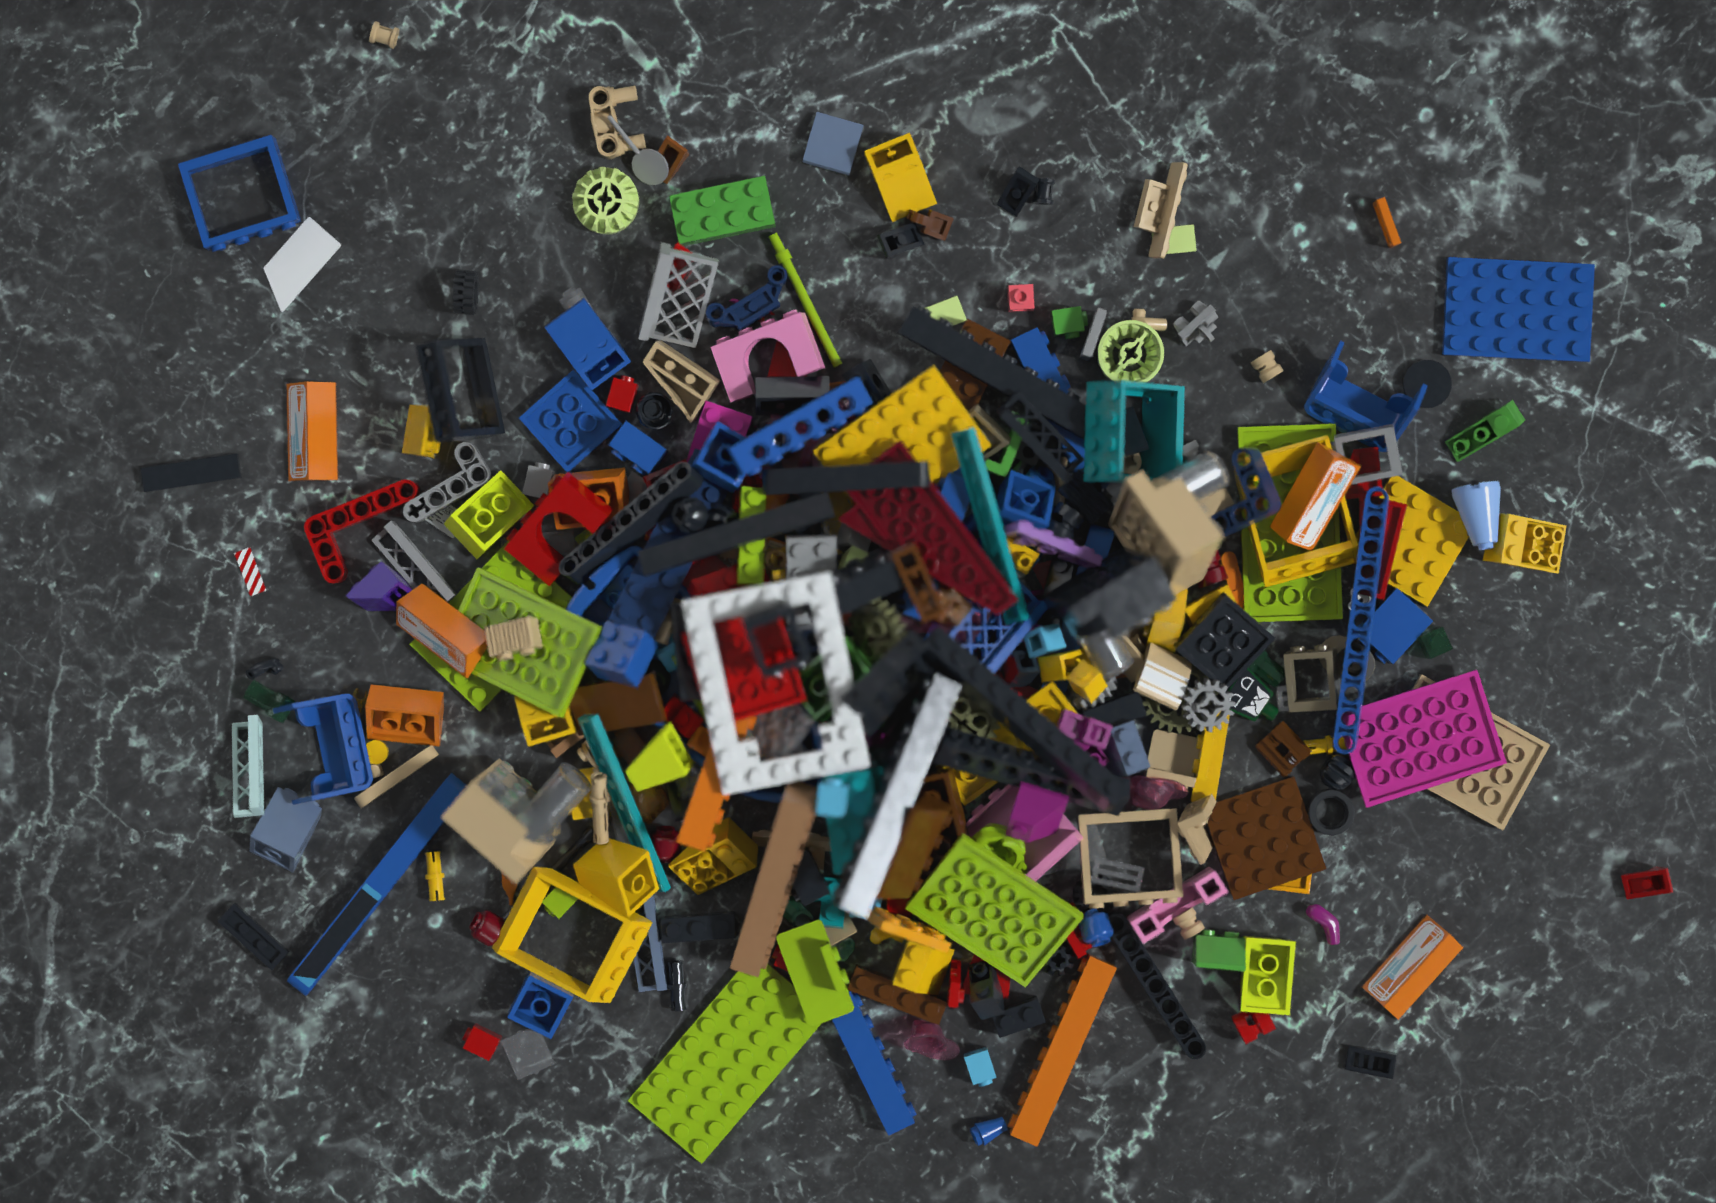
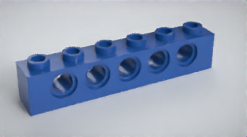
(741, 451)

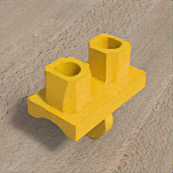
(1022, 556)

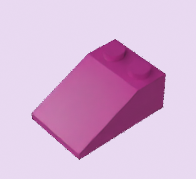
(715, 413)

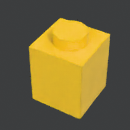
(1086, 681)

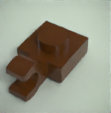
(933, 224)

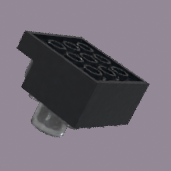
(1108, 602)

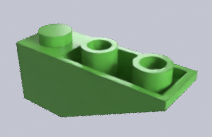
(1485, 431)

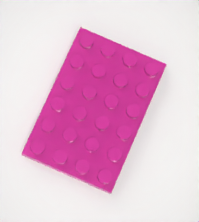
(1423, 739)

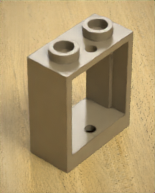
(1317, 703)

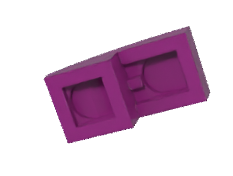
(1084, 729)

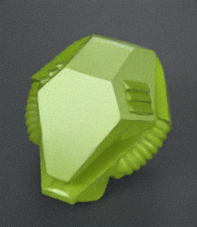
(1007, 848)

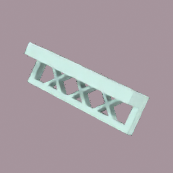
(254, 767)

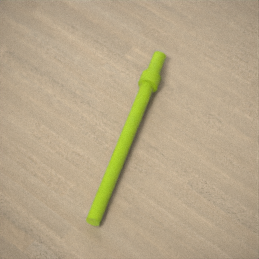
(784, 257)

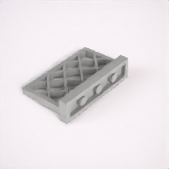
(657, 290)

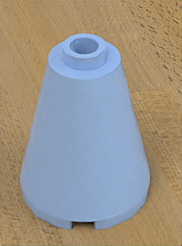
(1479, 512)

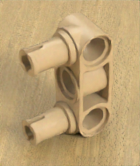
(602, 127)

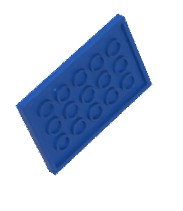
(1518, 309)

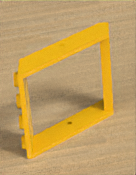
(1280, 462)
(615, 962)

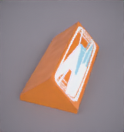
(312, 431)
(1314, 497)
(441, 629)
(1412, 967)

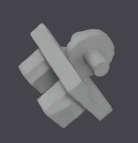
(1199, 327)

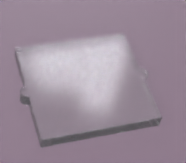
(527, 1053)

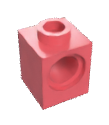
(1020, 298)

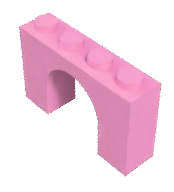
(734, 353)
(1198, 889)

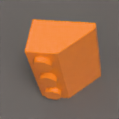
(607, 484)
(404, 715)

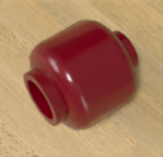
(665, 843)
(486, 927)

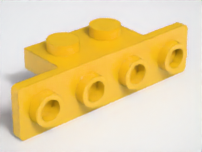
(1209, 761)

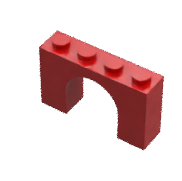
(566, 497)

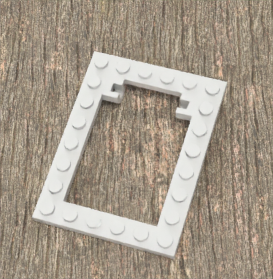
(841, 740)

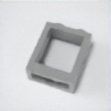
(1392, 448)

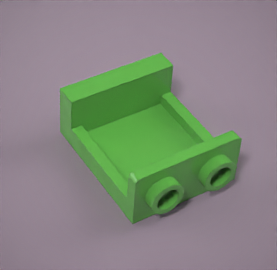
(1006, 458)

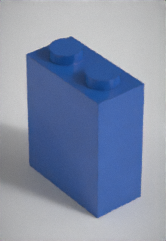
(1395, 626)

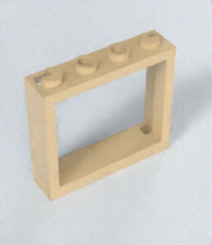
(1122, 899)

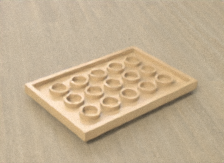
(1496, 791)

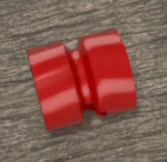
(1248, 1033)

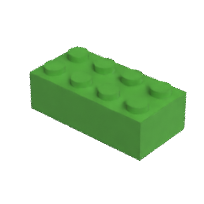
(722, 211)

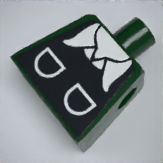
(1252, 697)

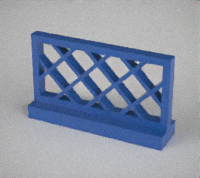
(1006, 641)

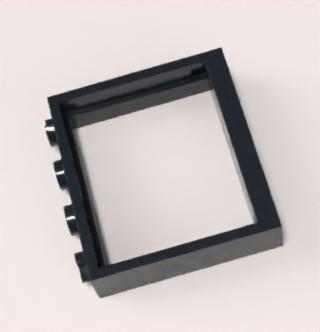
(440, 395)

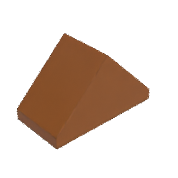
(674, 154)

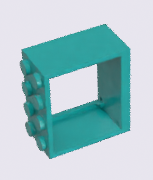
(1105, 429)
(846, 829)

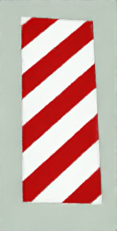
(250, 571)

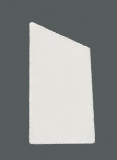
(299, 261)

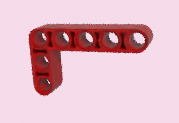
(351, 518)

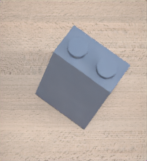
(1125, 751)
(285, 829)

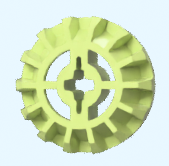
(603, 222)
(1143, 335)

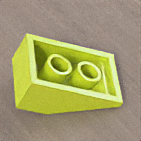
(488, 514)
(1268, 975)

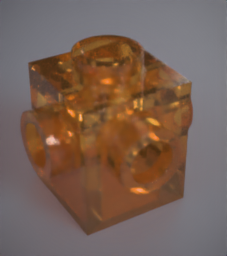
(955, 607)

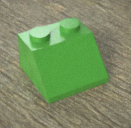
(1219, 951)

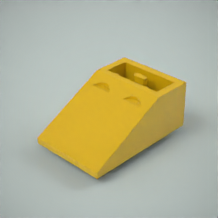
(900, 177)
(419, 433)
(1527, 544)
(542, 725)
(728, 858)

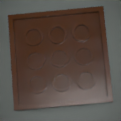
(1264, 838)

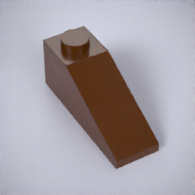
(917, 582)

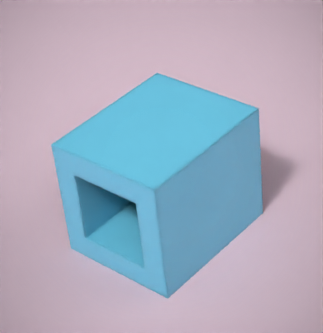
(1044, 640)
(832, 798)
(980, 1067)

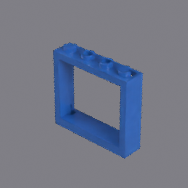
(229, 155)

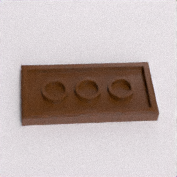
(619, 704)

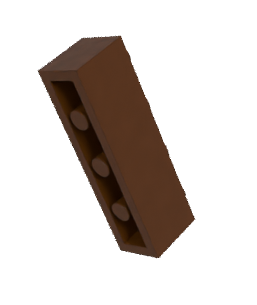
(881, 989)

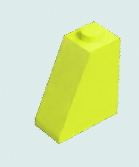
(660, 760)

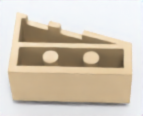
(681, 378)

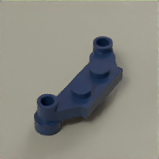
(751, 307)

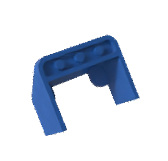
(1353, 408)
(340, 745)

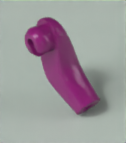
(1327, 921)

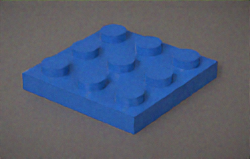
(570, 421)

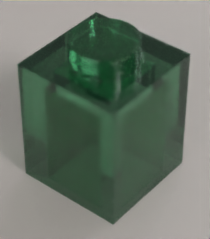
(1434, 642)

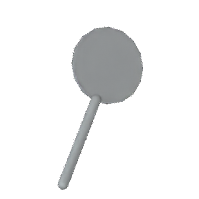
(647, 163)

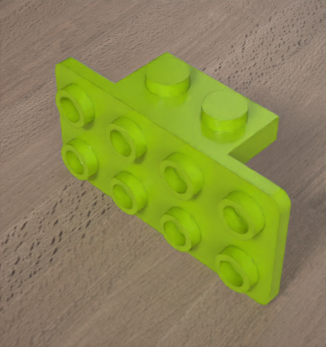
(815, 972)

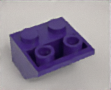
(379, 589)

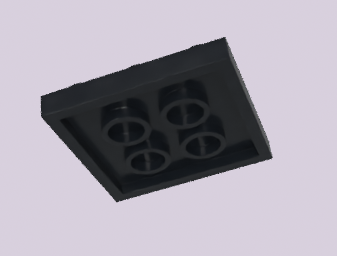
(1224, 641)

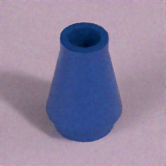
(987, 1130)

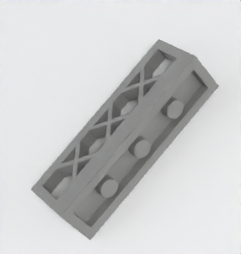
(417, 558)

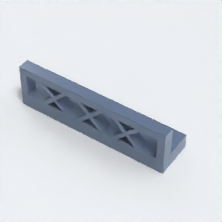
(656, 952)

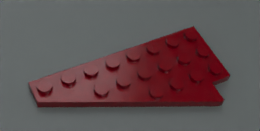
(927, 520)

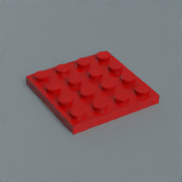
(746, 687)

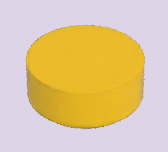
(377, 751)

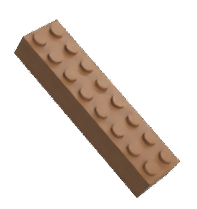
(775, 878)

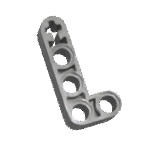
(445, 487)

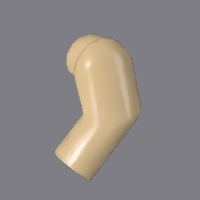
(1156, 323)

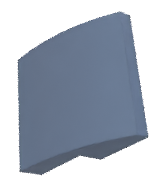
(833, 143)

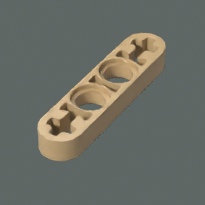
(396, 776)

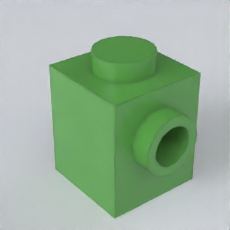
(1069, 322)

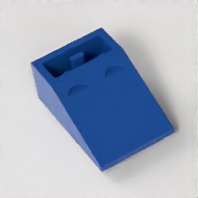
(587, 344)

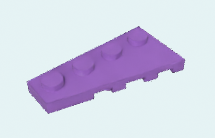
(1026, 534)

